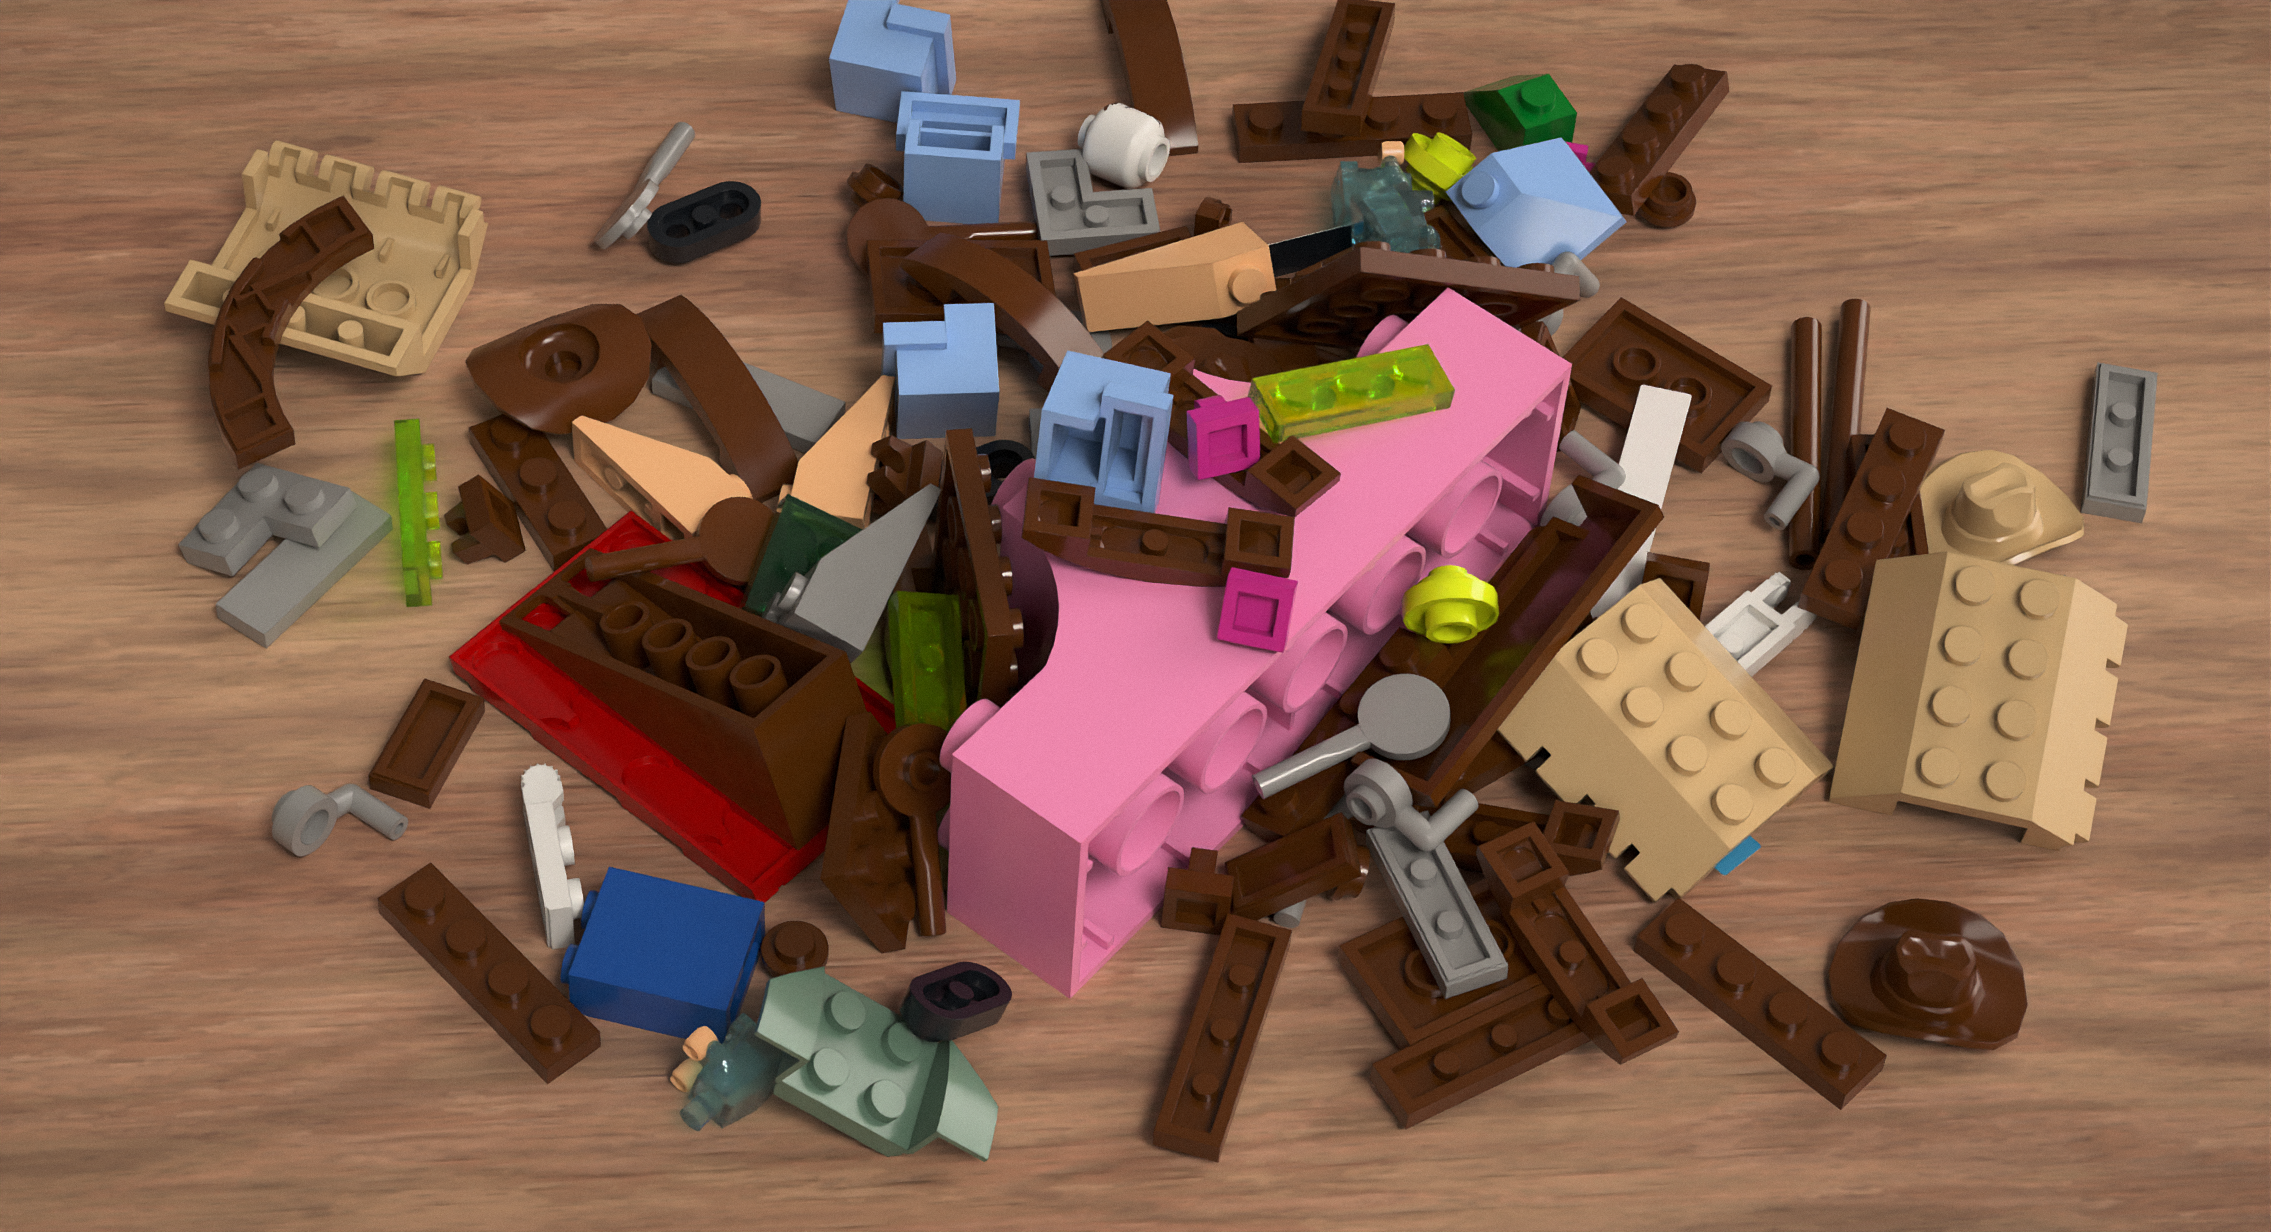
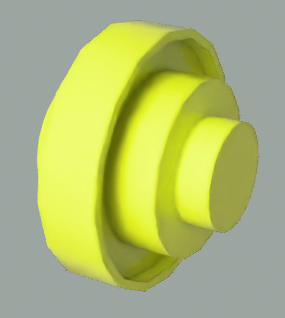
(1436, 163)
(1450, 605)

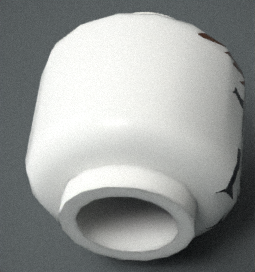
(1124, 145)

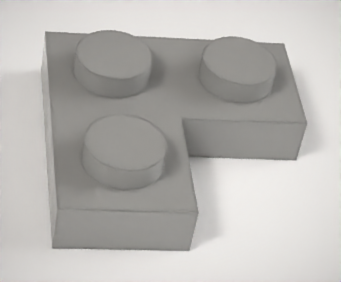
(1075, 216)
(264, 505)

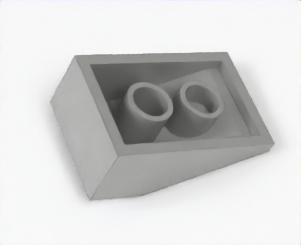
(851, 584)

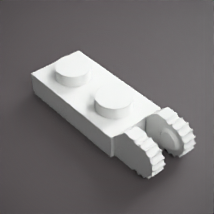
(1754, 629)
(550, 852)

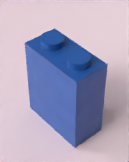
(664, 955)

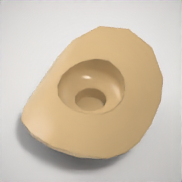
(1996, 509)

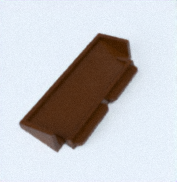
(1541, 601)

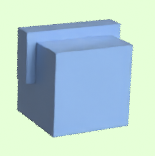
(889, 51)
(956, 154)
(944, 372)
(1106, 430)

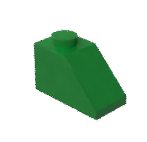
(1522, 111)

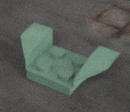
(869, 1072)

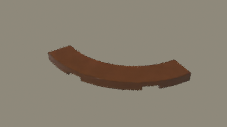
(256, 317)

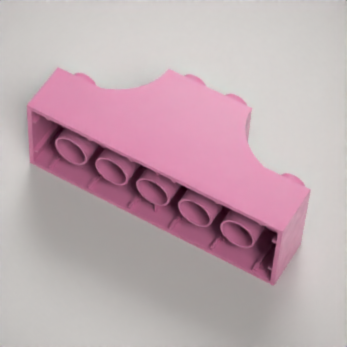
(1147, 727)

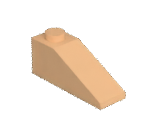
(1178, 282)
(837, 466)
(653, 478)

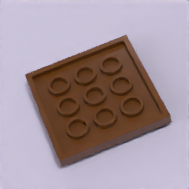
(1360, 289)
(972, 569)

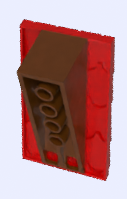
(680, 707)

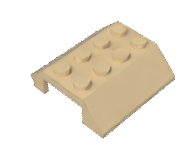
(378, 308)
(1981, 695)
(1668, 733)

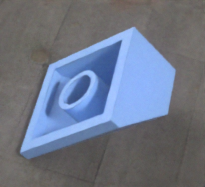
(1535, 204)

